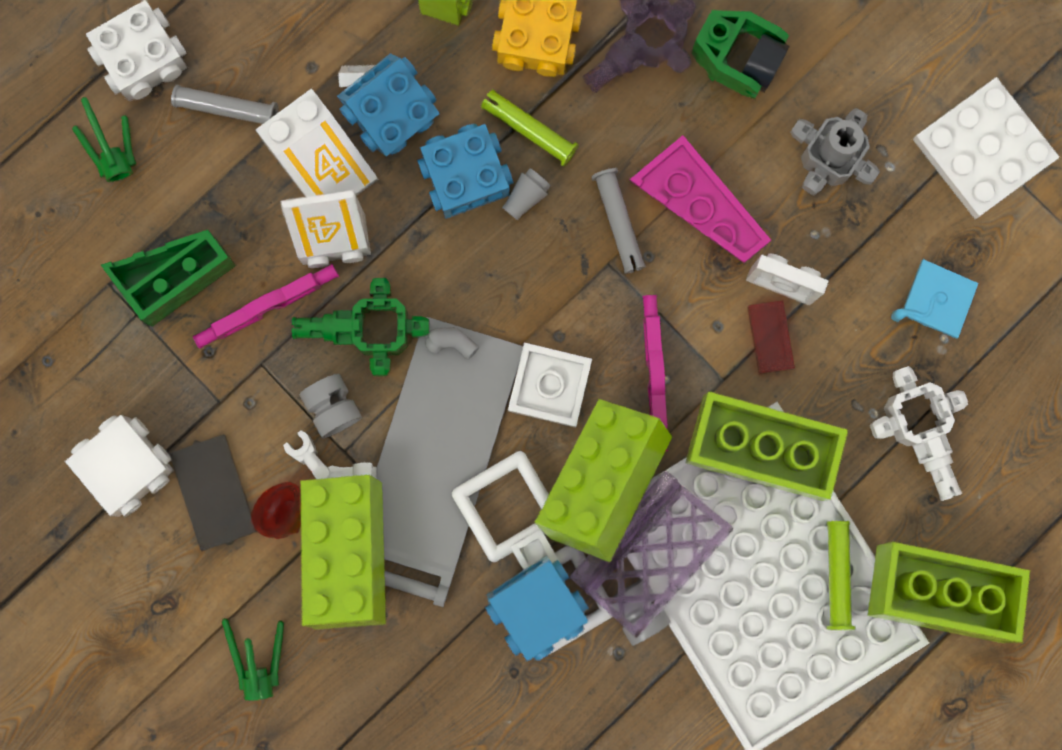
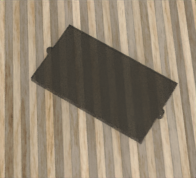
(213, 492)

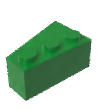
(169, 275)

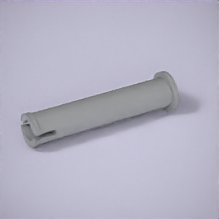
(222, 105)
(619, 219)

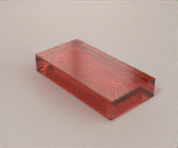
(771, 337)

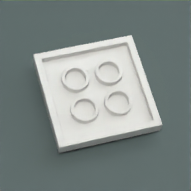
(985, 148)

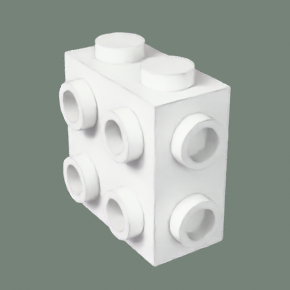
(137, 51)
(120, 465)

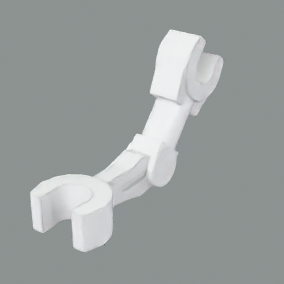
(308, 456)

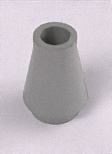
(526, 193)

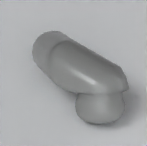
(450, 337)

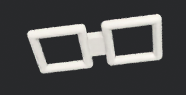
(529, 544)

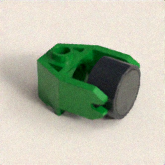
(718, 38)

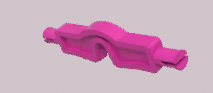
(273, 300)
(654, 359)

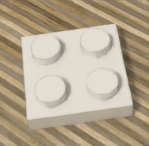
(798, 284)
(549, 385)

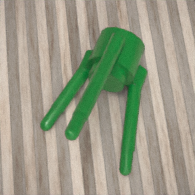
(113, 163)
(255, 681)

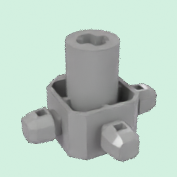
(835, 151)

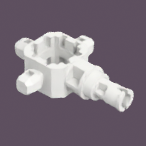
(931, 445)

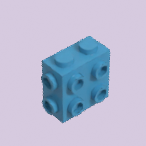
(388, 105)
(464, 170)
(537, 609)

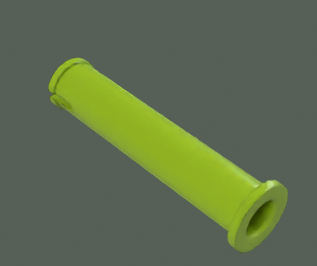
(530, 127)
(839, 576)

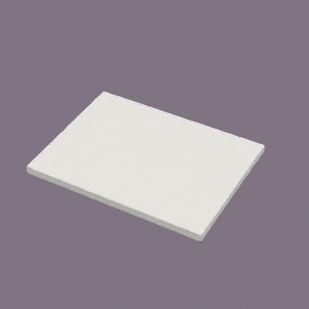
(762, 605)

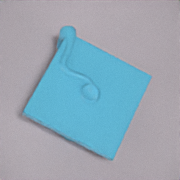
(938, 299)

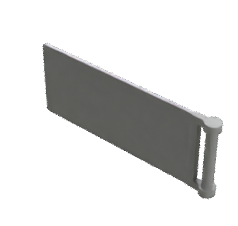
(433, 445)

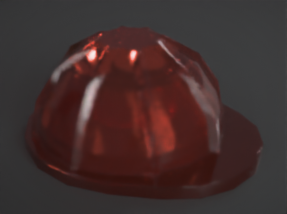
(278, 511)

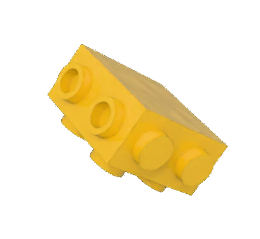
(537, 35)

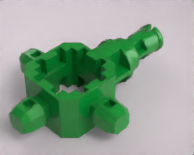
(347, 327)

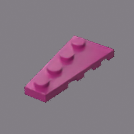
(698, 196)

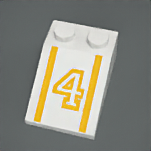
(315, 149)
(327, 228)

